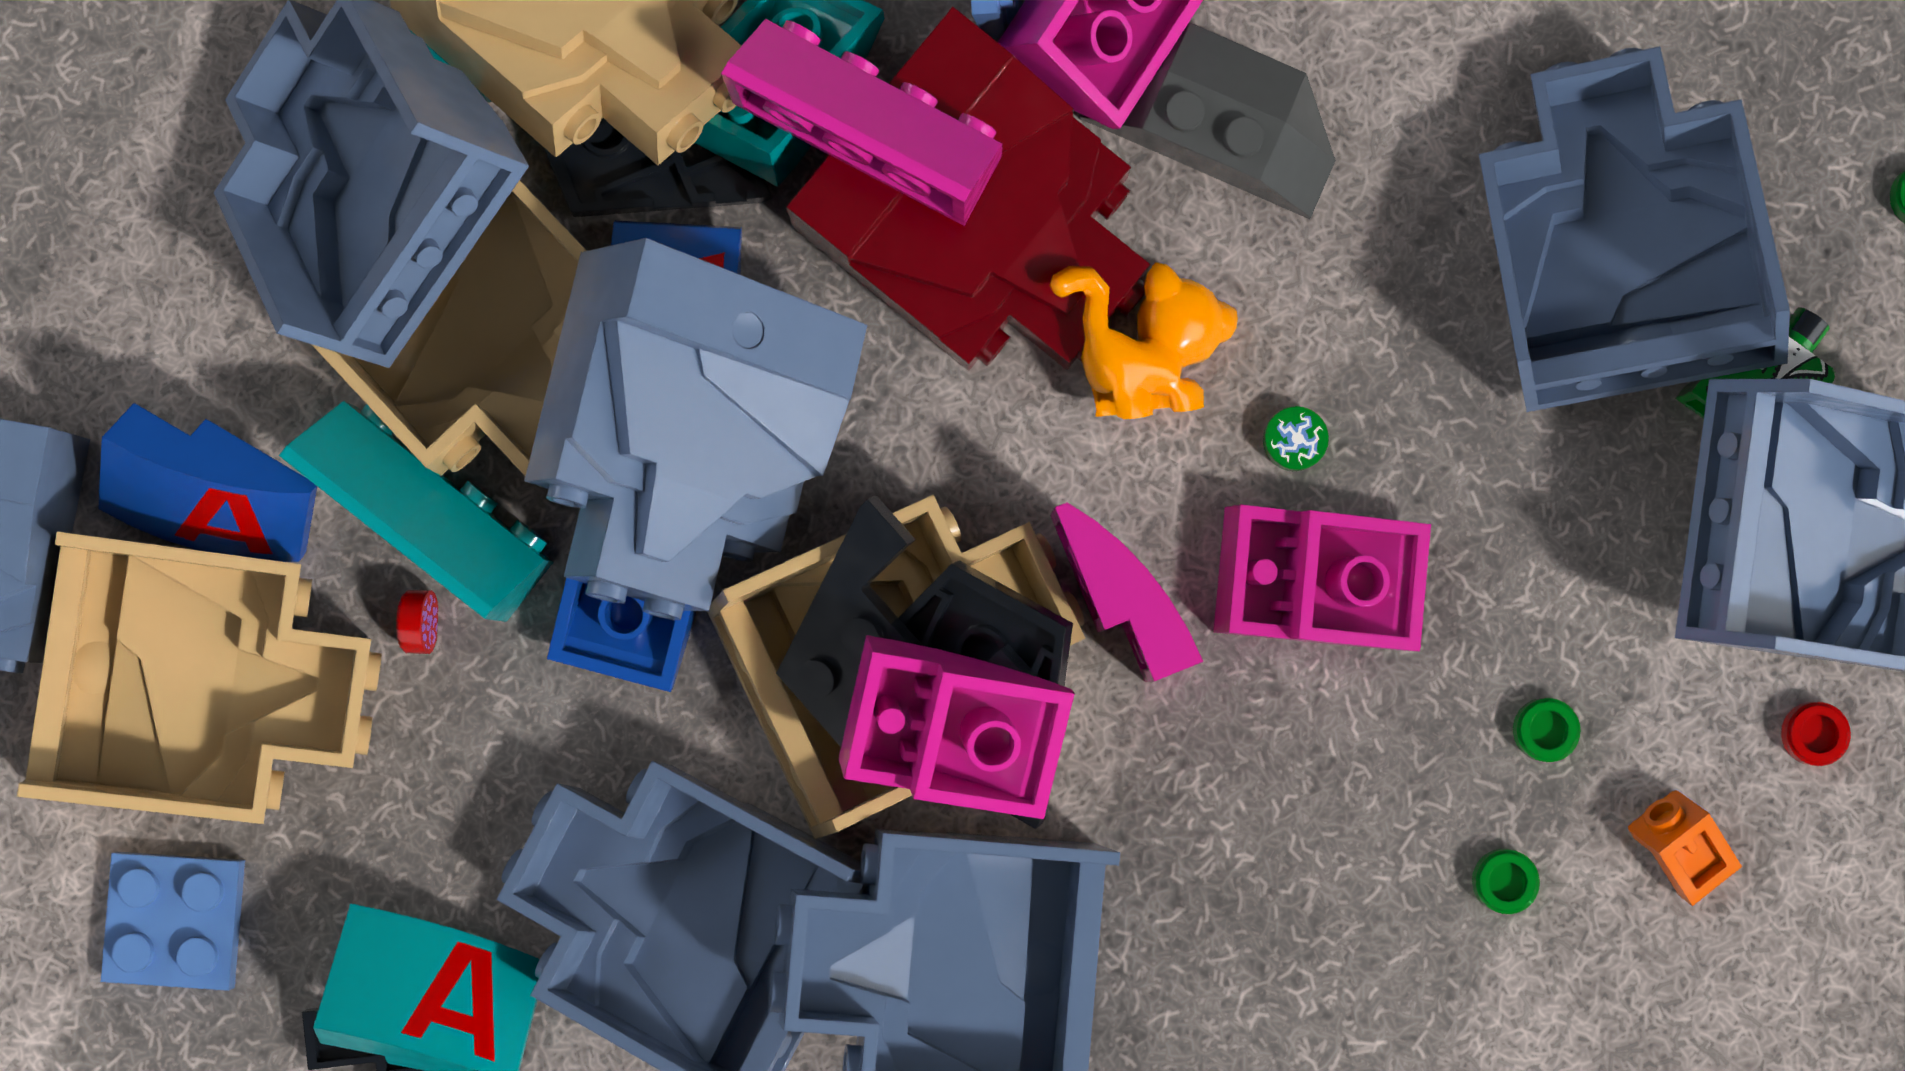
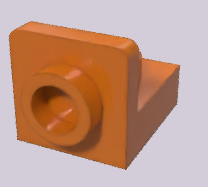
(1685, 845)

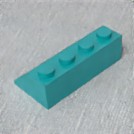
(420, 512)

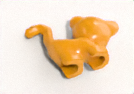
(1176, 328)

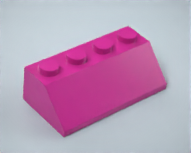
(1097, 50)
(863, 119)

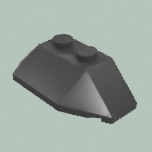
(1235, 120)

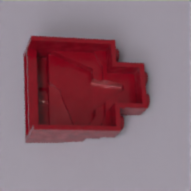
(1027, 225)

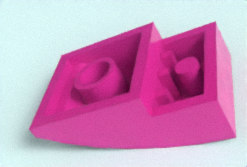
(1322, 577)
(1125, 593)
(954, 728)

